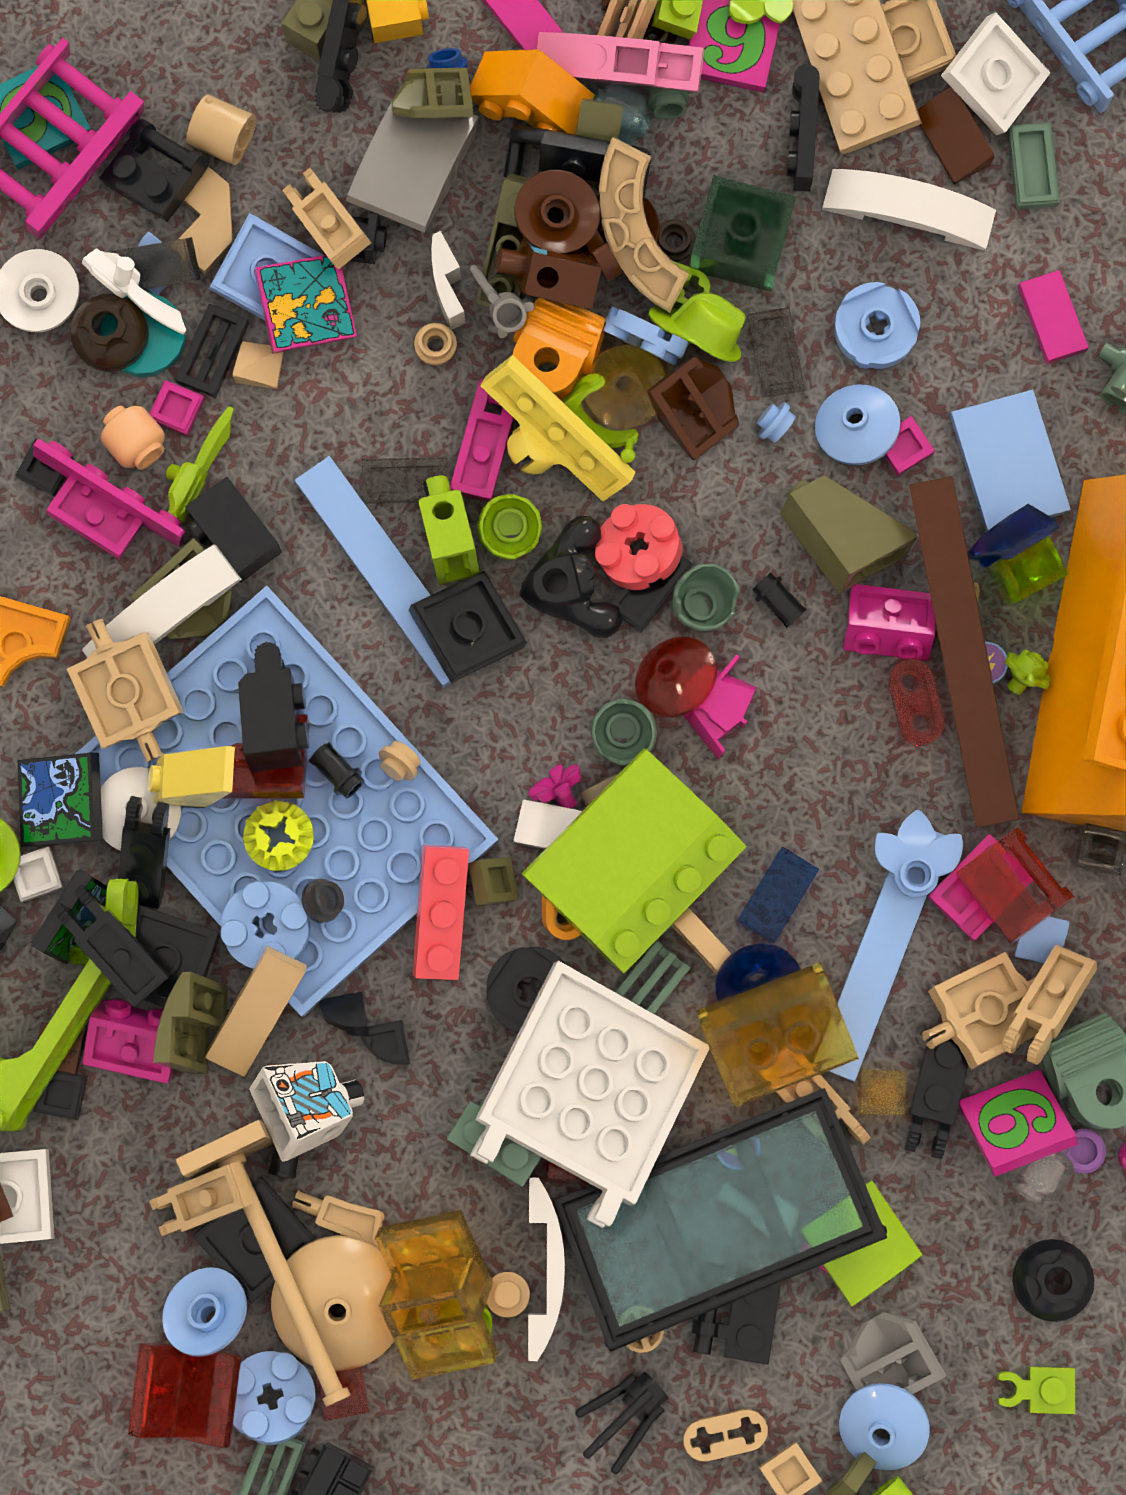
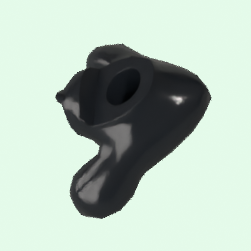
(565, 581)

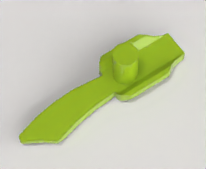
(191, 477)

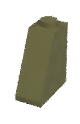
(844, 532)

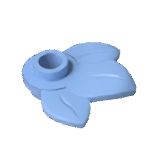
(919, 849)

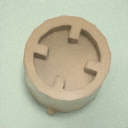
(221, 129)

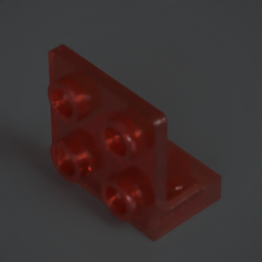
(184, 1395)

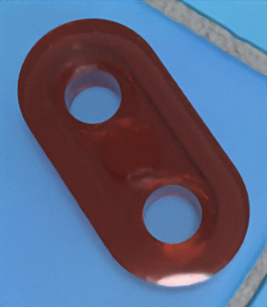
(916, 703)

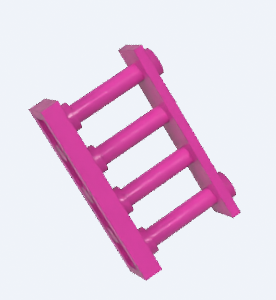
(93, 146)

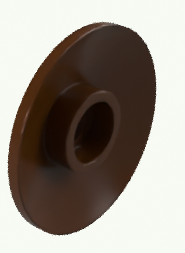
(560, 193)

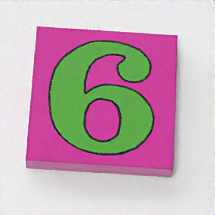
(732, 50)
(1017, 1123)

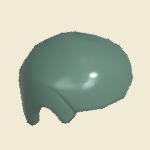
(716, 585)
(623, 720)

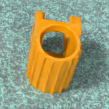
(560, 336)

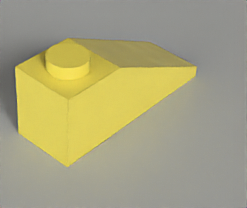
(193, 777)

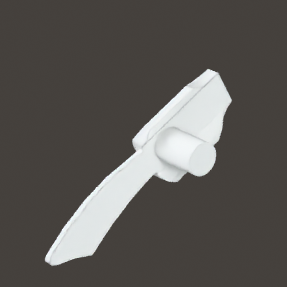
(123, 280)

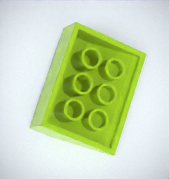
(634, 860)

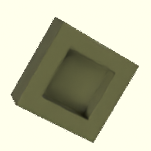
(493, 881)

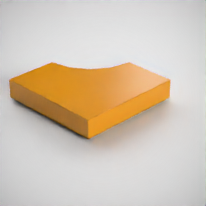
(28, 634)

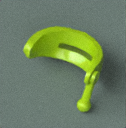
(612, 438)

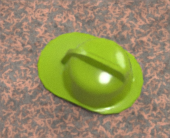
(706, 322)

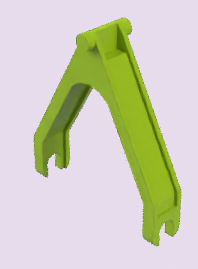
(28, 1075)

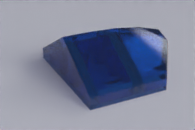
(1012, 535)

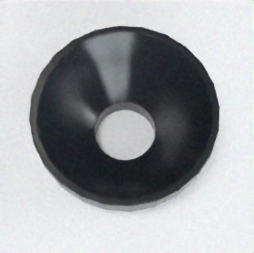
(1030, 1280)

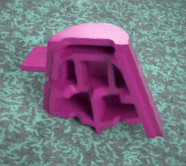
(722, 709)

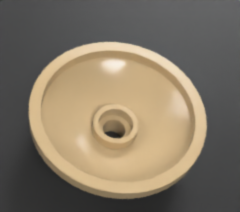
(342, 1273)

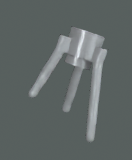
(505, 308)

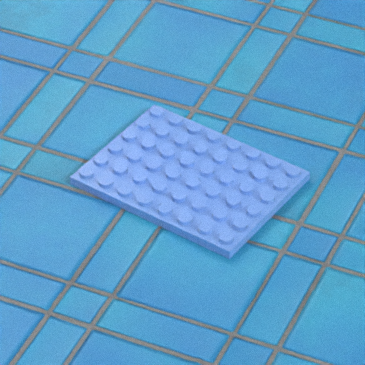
(359, 842)

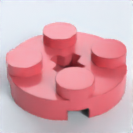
(634, 523)

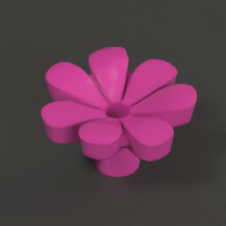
(558, 786)

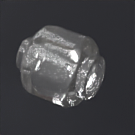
(1043, 1178)

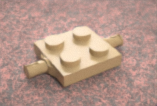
(125, 690)
(979, 1009)

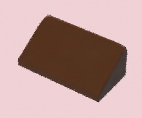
(955, 136)

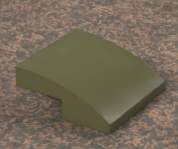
(186, 1021)

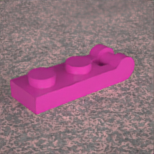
(482, 449)

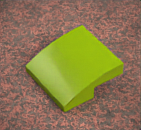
(876, 1264)

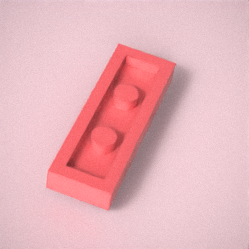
(440, 912)

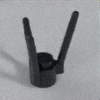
(642, 1398)

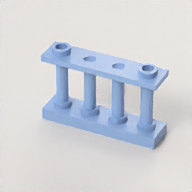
(1091, 86)

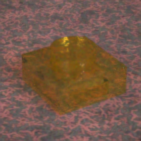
(882, 1092)

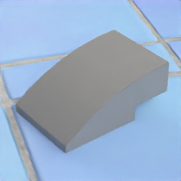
(411, 167)

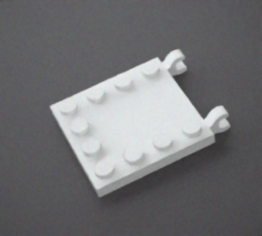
(591, 1087)

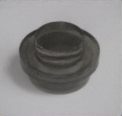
(322, 900)

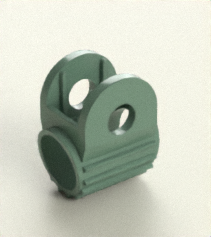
(1080, 1061)

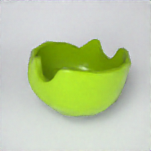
(509, 516)

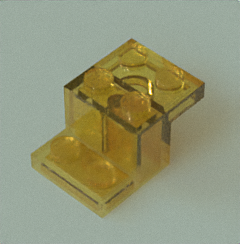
(436, 1295)

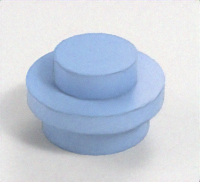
(775, 422)

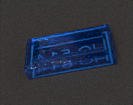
(777, 895)

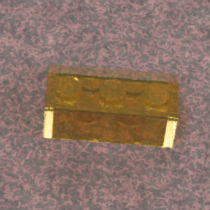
(777, 1034)

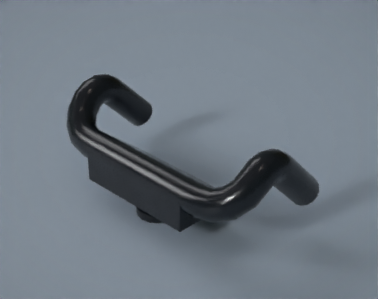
(560, 151)

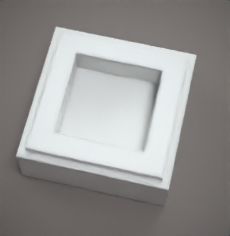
(37, 875)

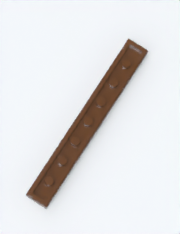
(964, 651)

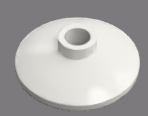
(34, 271)
(115, 798)

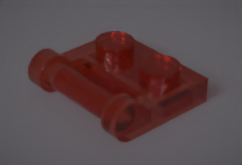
(1004, 895)

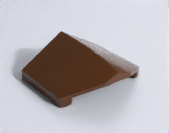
(695, 405)

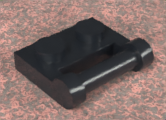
(148, 182)

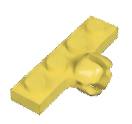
(553, 432)

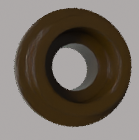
(680, 229)

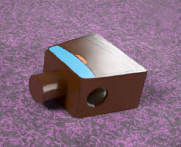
(552, 275)

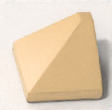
(257, 365)

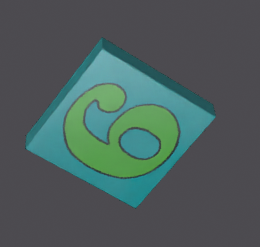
(35, 125)

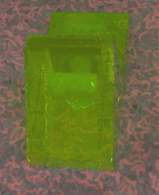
(1028, 571)

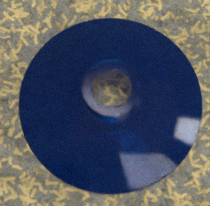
(751, 960)

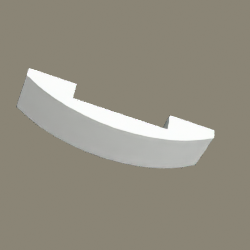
(910, 204)
(174, 598)
(542, 1324)

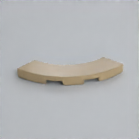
(628, 229)

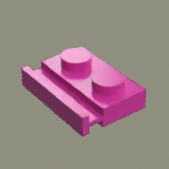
(957, 902)

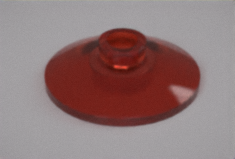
(682, 688)

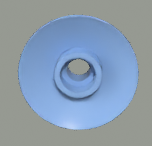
(861, 441)
(192, 1302)
(889, 1409)

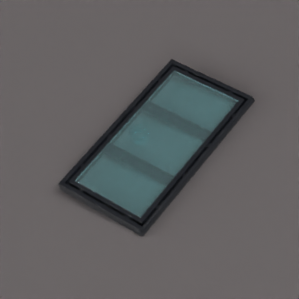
(723, 1221)

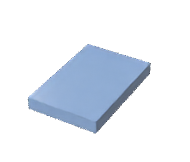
(1009, 458)

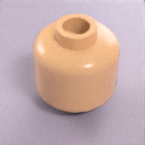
(132, 437)

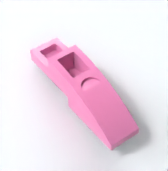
(625, 60)

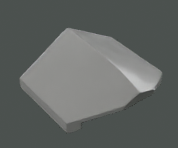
(893, 1353)

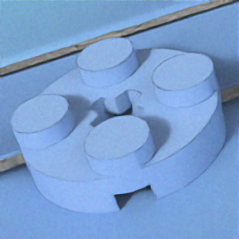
(884, 303)
(645, 335)
(257, 901)
(293, 1410)

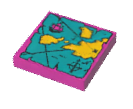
(304, 303)

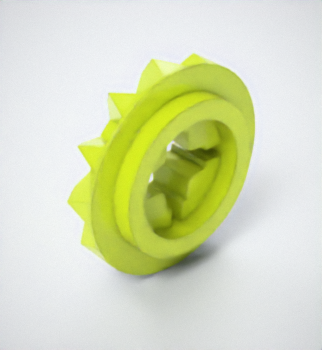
(284, 855)

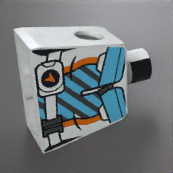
(304, 1105)

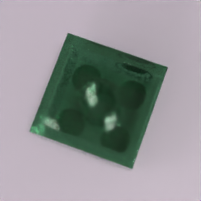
(742, 233)

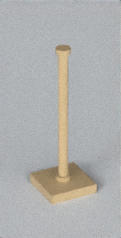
(235, 1148)

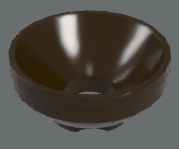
(121, 347)

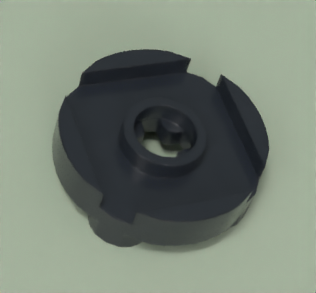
(505, 978)

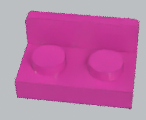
(890, 622)
(124, 1040)

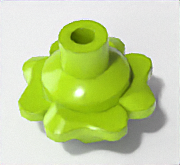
(1027, 670)

